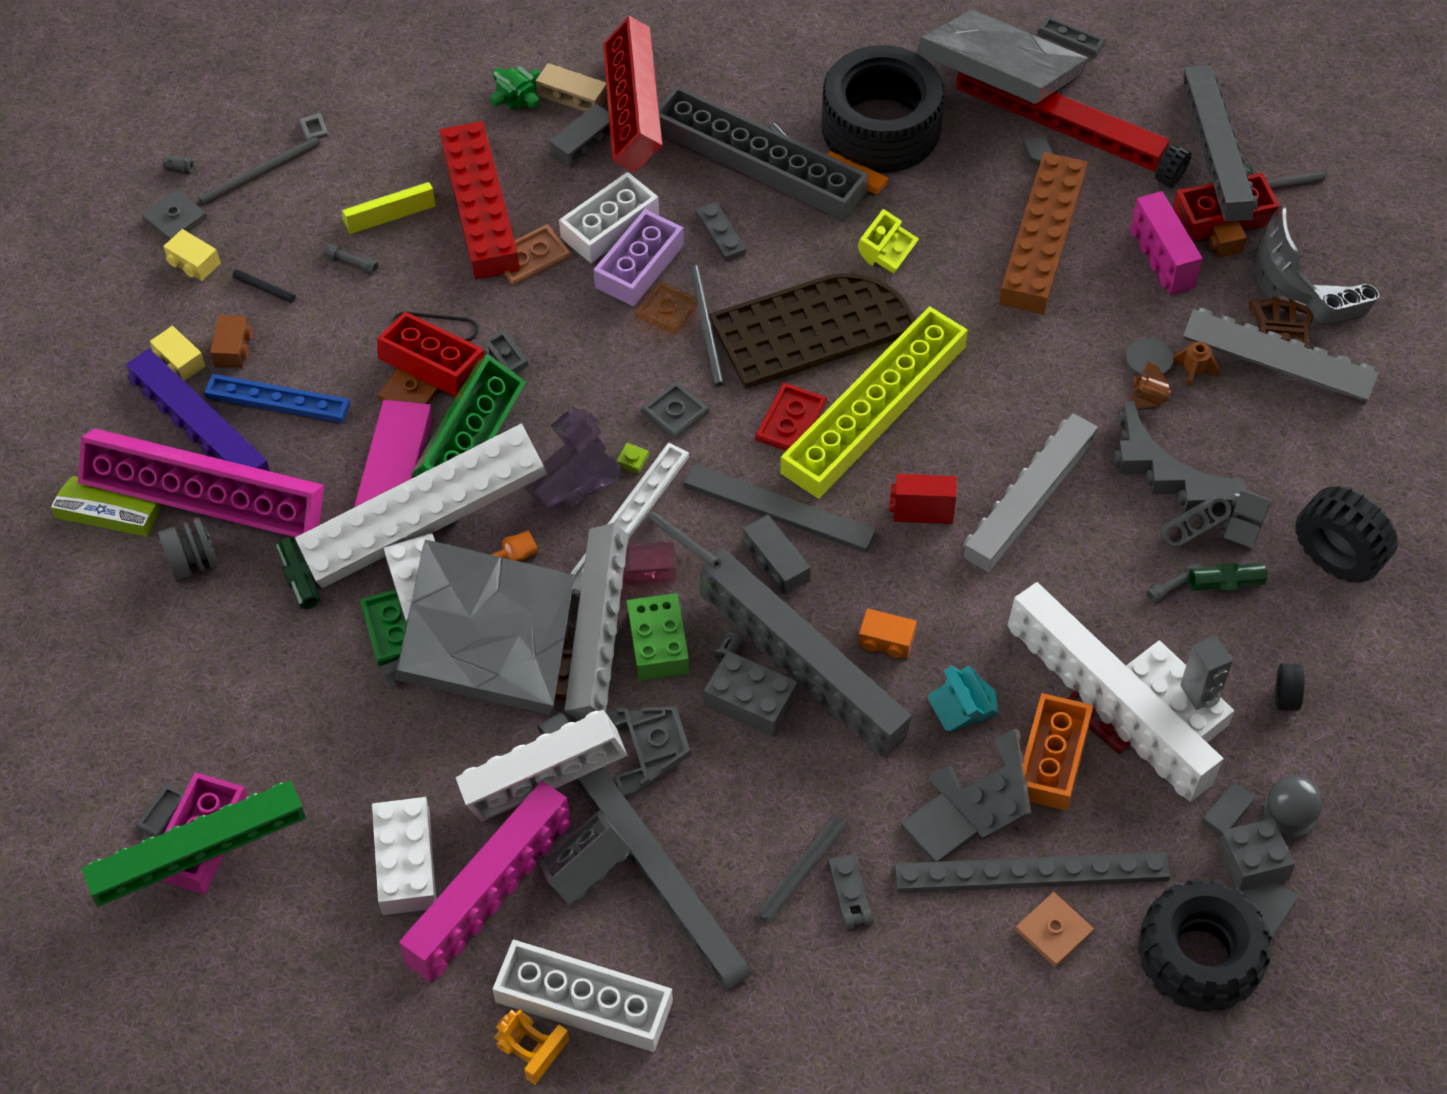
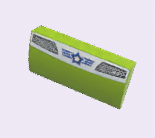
(104, 508)

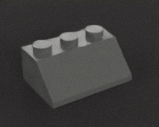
(584, 857)

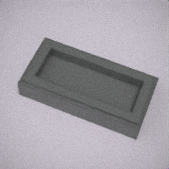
(1228, 808)
(160, 812)

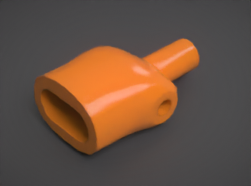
(518, 547)

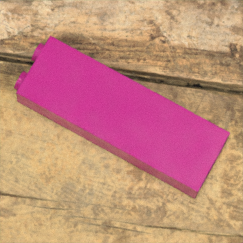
(395, 447)

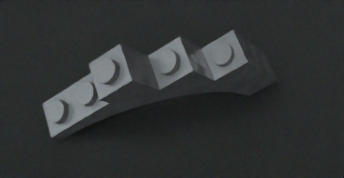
(1165, 474)

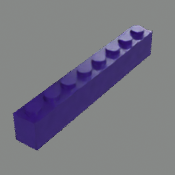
(191, 412)

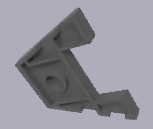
(658, 743)
(995, 799)

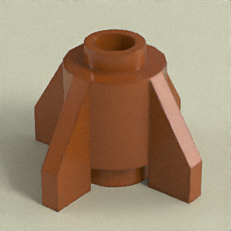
(1197, 360)
(1150, 389)

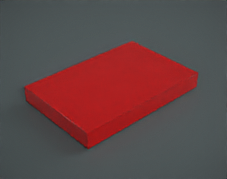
(790, 416)

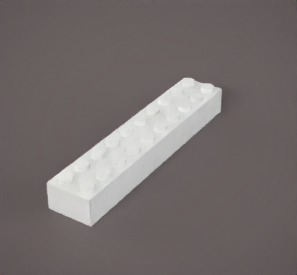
(421, 505)
(1114, 692)

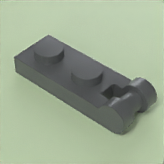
(850, 891)

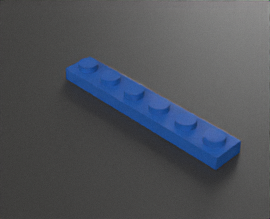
(277, 398)

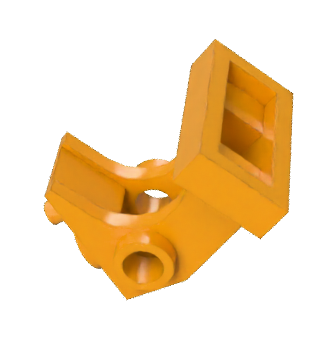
(513, 1029)

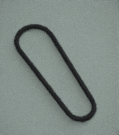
(444, 317)

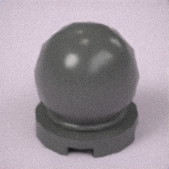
(1294, 806)

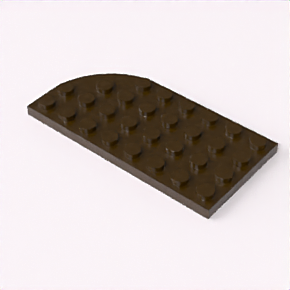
(809, 325)

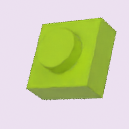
(633, 458)

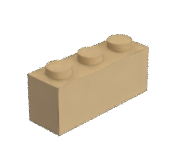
(570, 88)

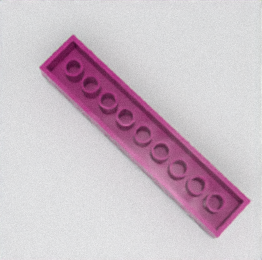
(199, 483)

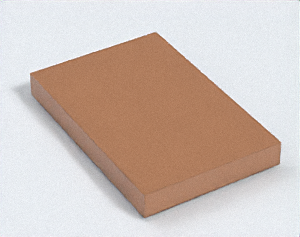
(537, 253)

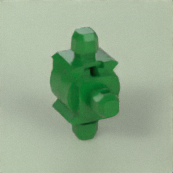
(515, 88)

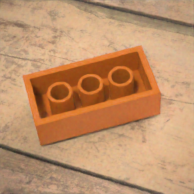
(1055, 750)

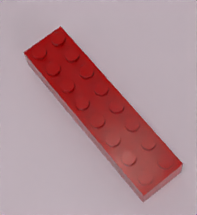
(632, 95)
(479, 200)

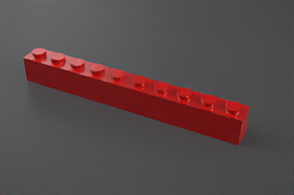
(1077, 122)

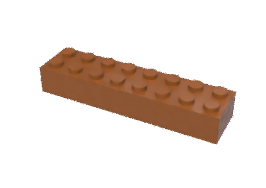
(1043, 233)

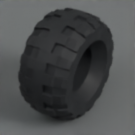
(1215, 911)

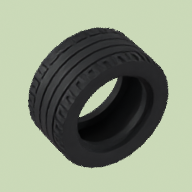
(889, 74)

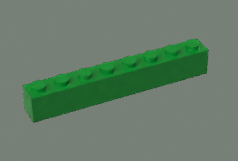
(193, 843)

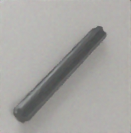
(801, 869)

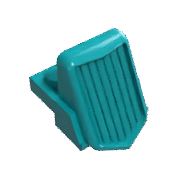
(963, 699)

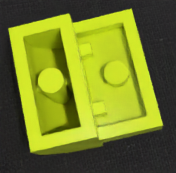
(886, 242)

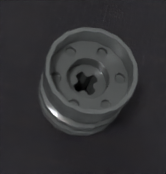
(188, 549)

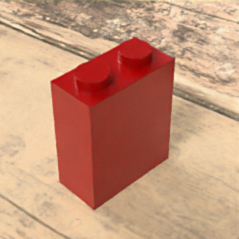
(923, 498)

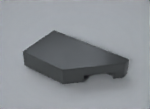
(1035, 148)

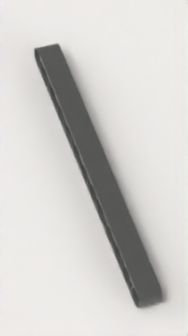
(660, 873)

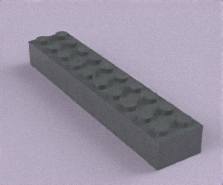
(762, 153)
(805, 654)

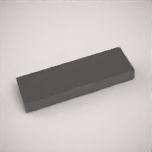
(1071, 36)

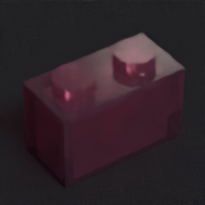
(650, 563)

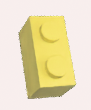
(191, 255)
(178, 353)

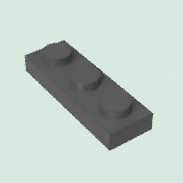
(720, 231)

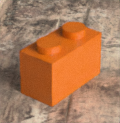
(887, 633)

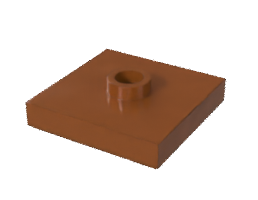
(407, 389)

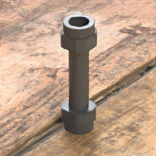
(334, 252)
(1158, 592)

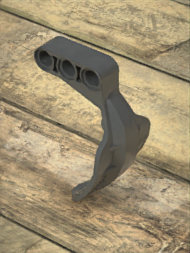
(1280, 274)

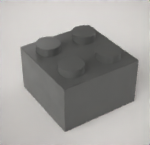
(1256, 854)

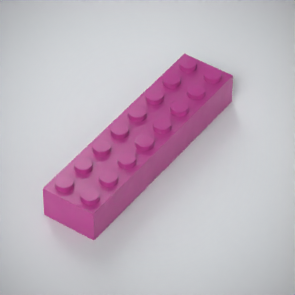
(485, 882)

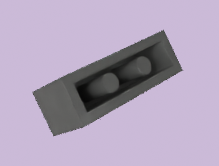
(581, 136)
(775, 554)
(1206, 673)

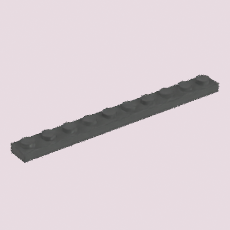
(1032, 872)

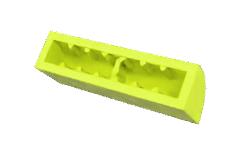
(389, 208)

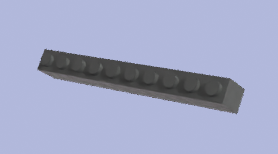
(1219, 144)

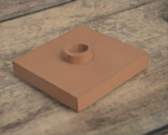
(1054, 929)

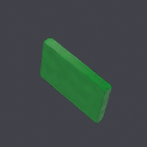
(385, 625)

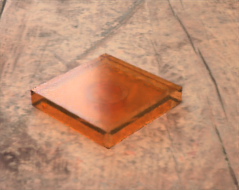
(667, 307)

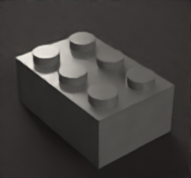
(750, 693)

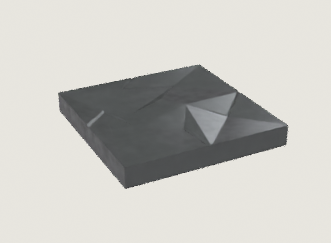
(1002, 56)
(486, 627)

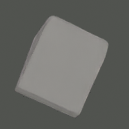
(313, 126)

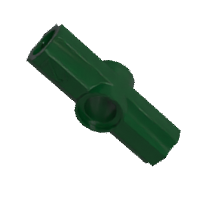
(298, 573)
(1227, 576)

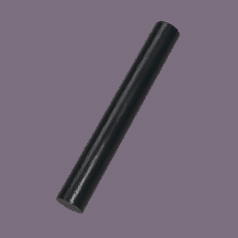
(264, 286)

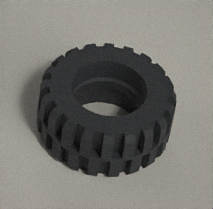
(1346, 534)

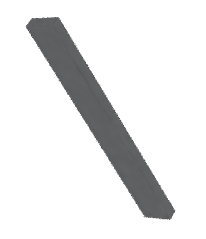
(780, 508)

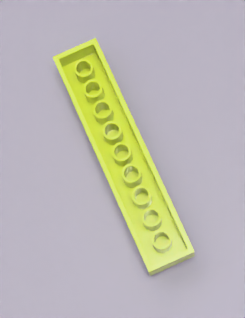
(873, 402)

